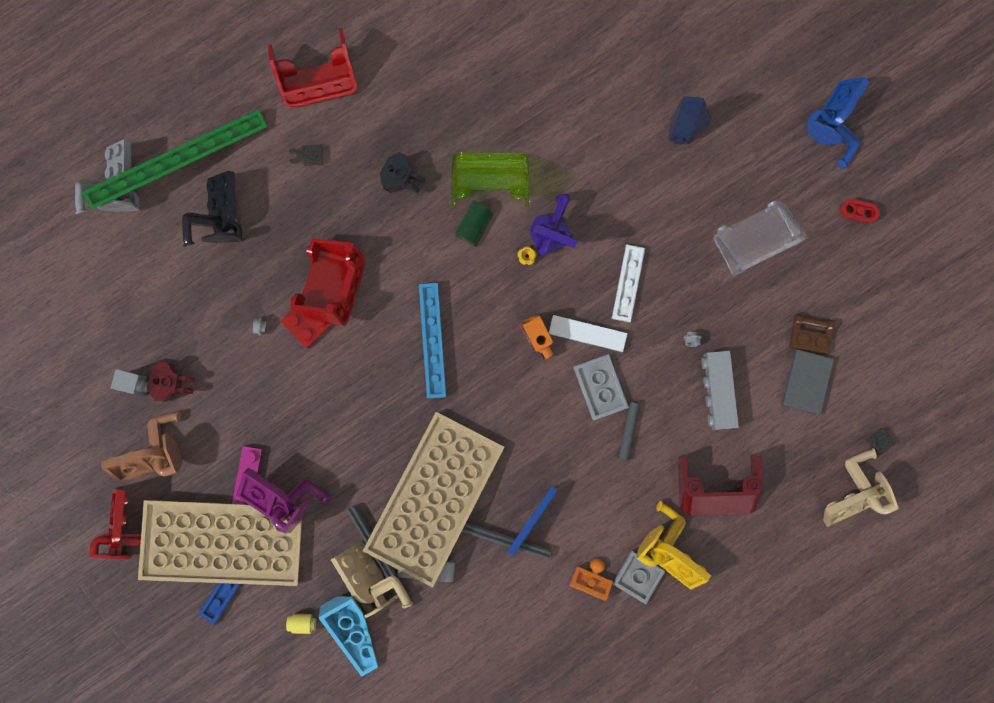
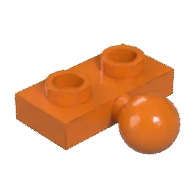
(591, 581)

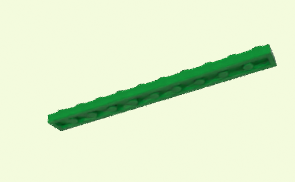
(173, 159)

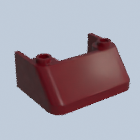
(696, 502)

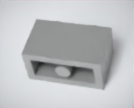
(130, 382)

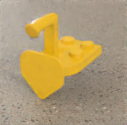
(669, 557)

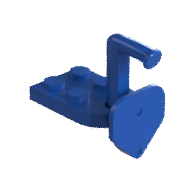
(826, 124)

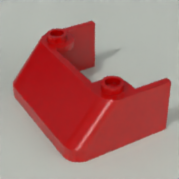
(315, 82)

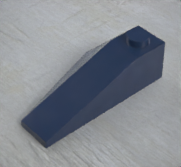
(688, 119)

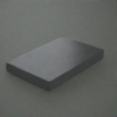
(807, 382)

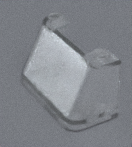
(759, 237)

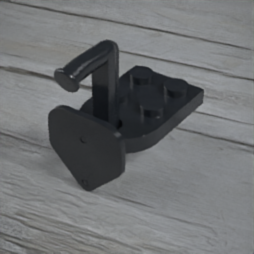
(221, 212)

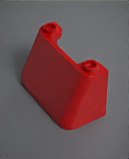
(330, 282)

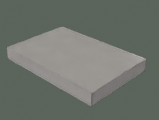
(600, 387)

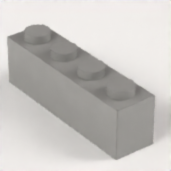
(720, 390)

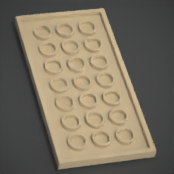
(433, 499)
(216, 545)

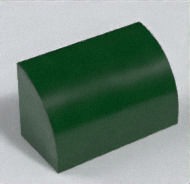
(474, 223)

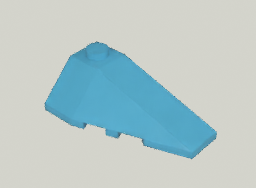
(349, 629)

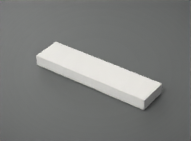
(628, 283)
(587, 333)

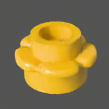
(532, 255)

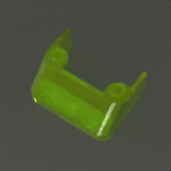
(490, 172)

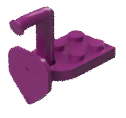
(275, 502)

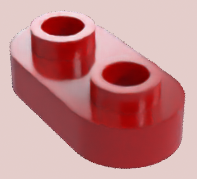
(858, 211)

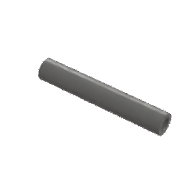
(629, 431)

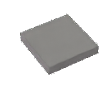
(638, 578)

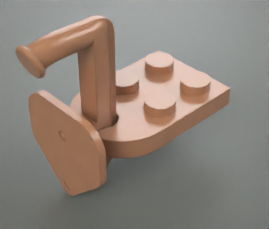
(149, 460)

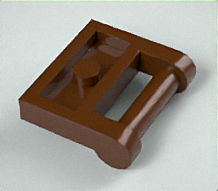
(811, 340)

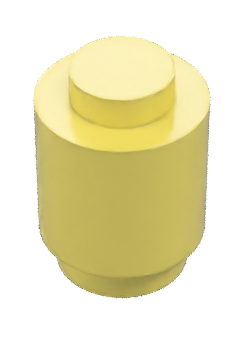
(301, 623)

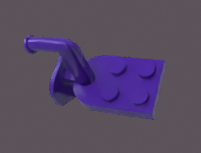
(550, 232)

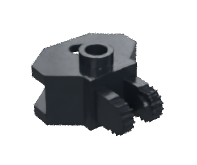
(400, 176)

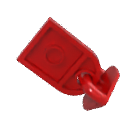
(114, 538)

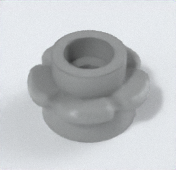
(259, 326)
(692, 339)

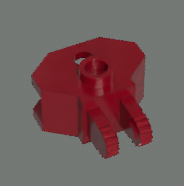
(166, 382)

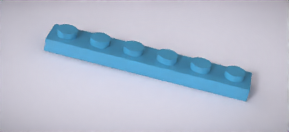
(432, 340)

